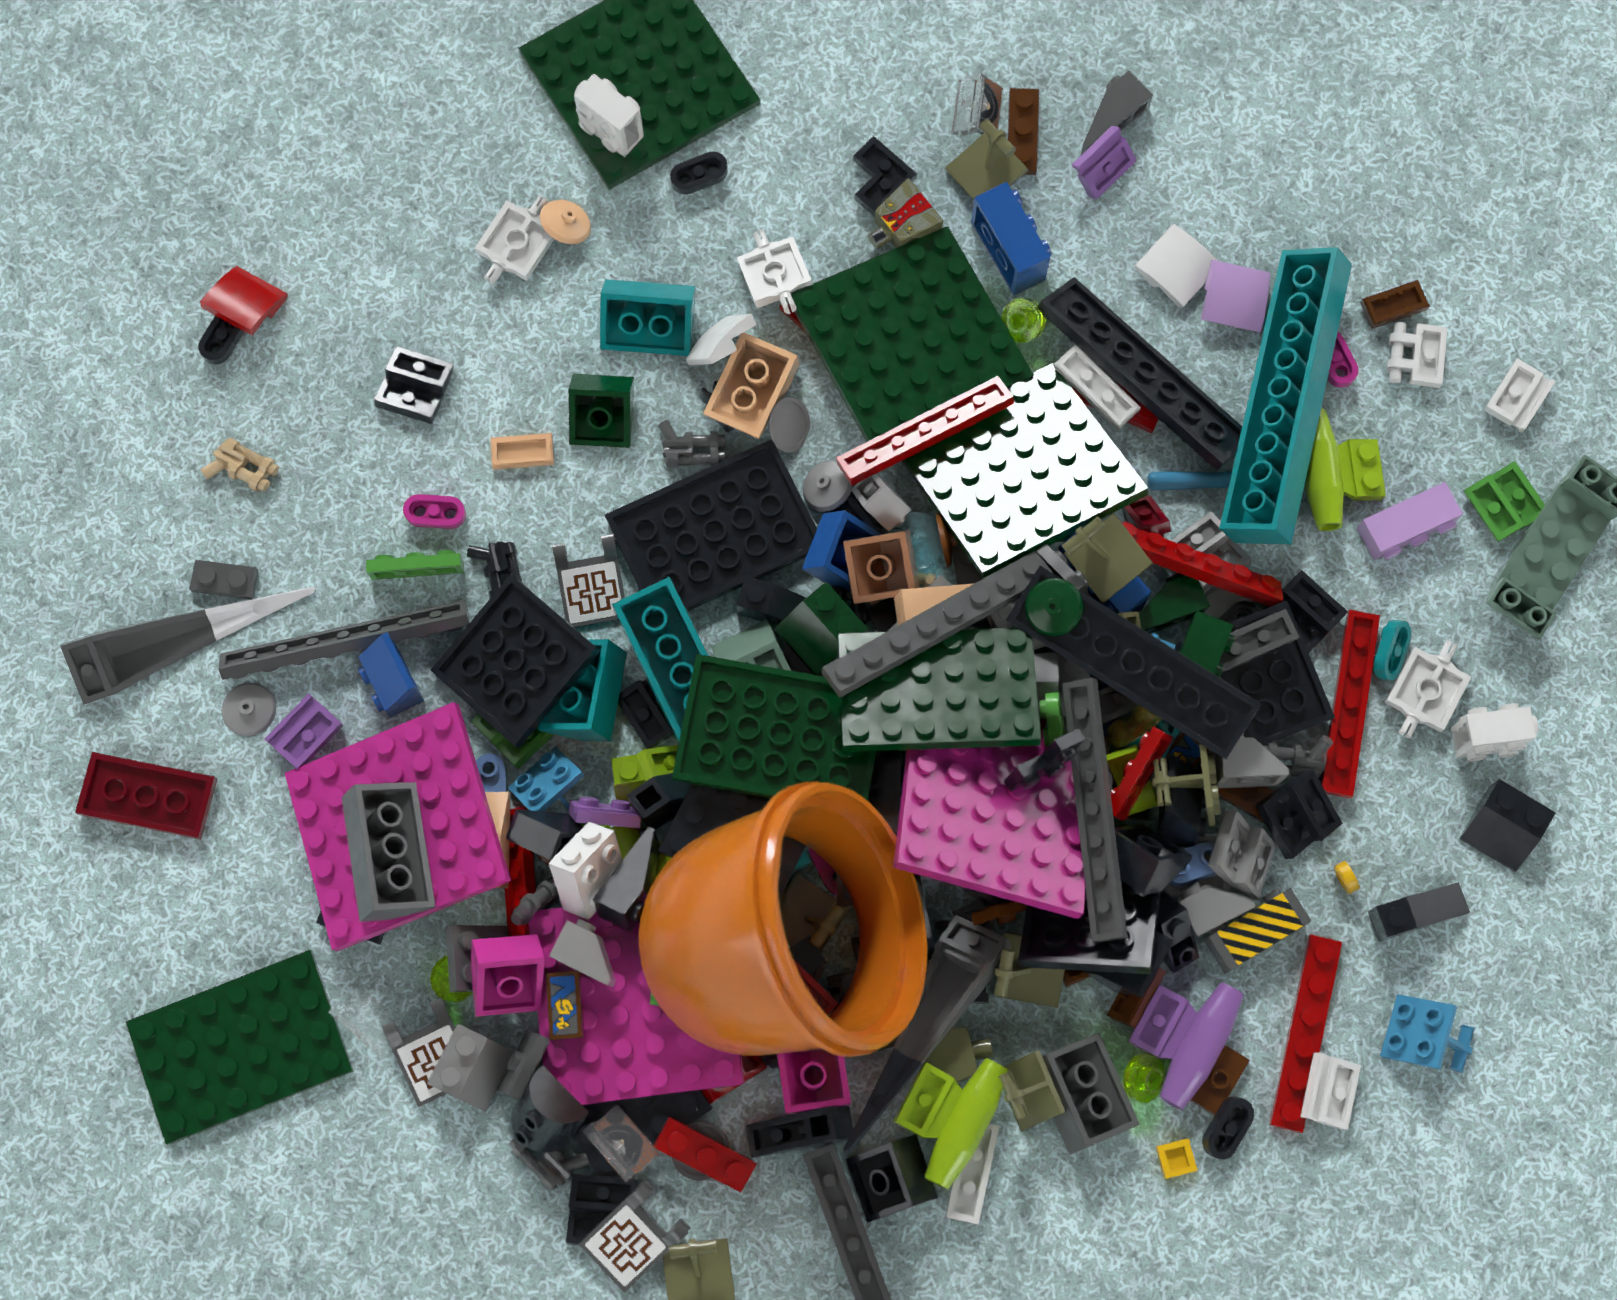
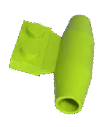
(1338, 471)
(952, 1115)

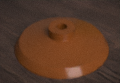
(947, 540)

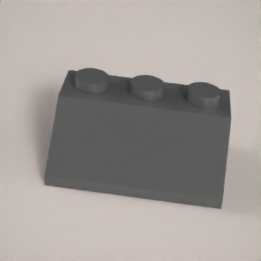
(1090, 1094)

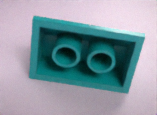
(646, 317)
(591, 702)

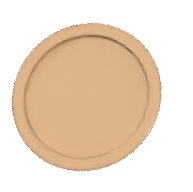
(565, 221)

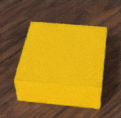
(1176, 1158)

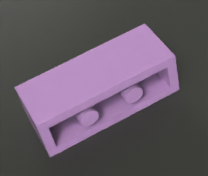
(1410, 522)

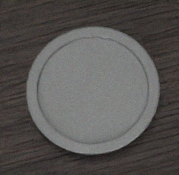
(789, 424)
(826, 487)
(248, 709)

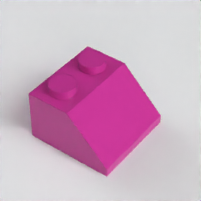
(507, 974)
(813, 1080)

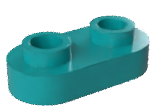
(1392, 650)

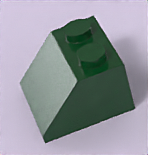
(600, 410)
(815, 625)

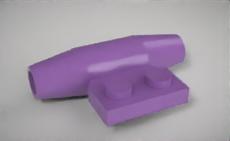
(1188, 1037)

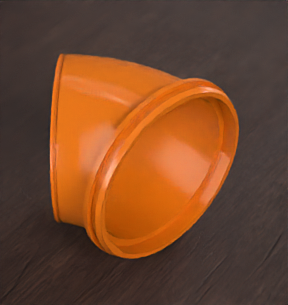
(719, 943)

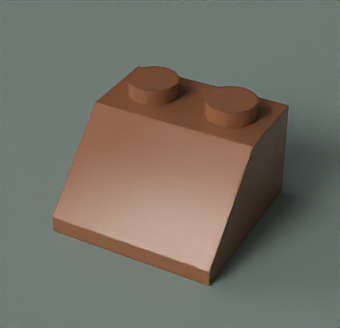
(881, 566)

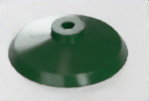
(1054, 607)

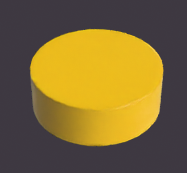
(1346, 877)

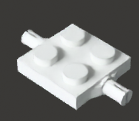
(515, 241)
(774, 271)
(1428, 689)

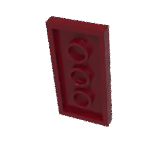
(146, 795)

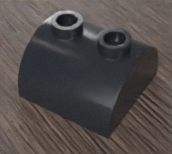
(546, 1114)

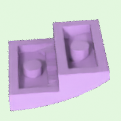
(1236, 296)

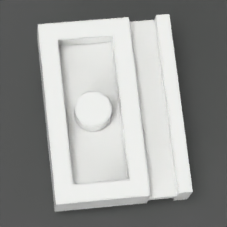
(1519, 395)
(1330, 1091)

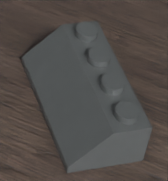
(387, 850)

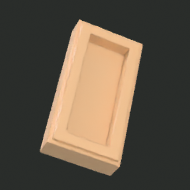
(522, 451)

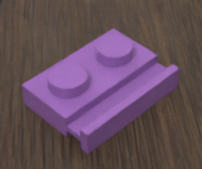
(1104, 162)
(304, 731)
(614, 814)

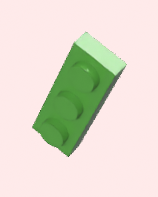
(415, 565)

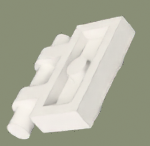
(1427, 354)

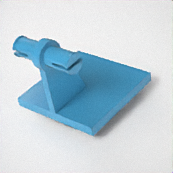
(546, 781)
(1421, 1033)

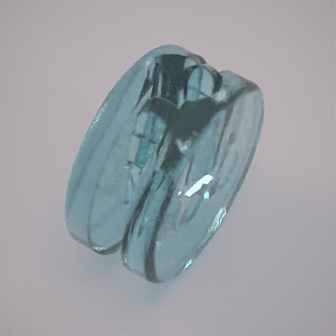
(924, 538)

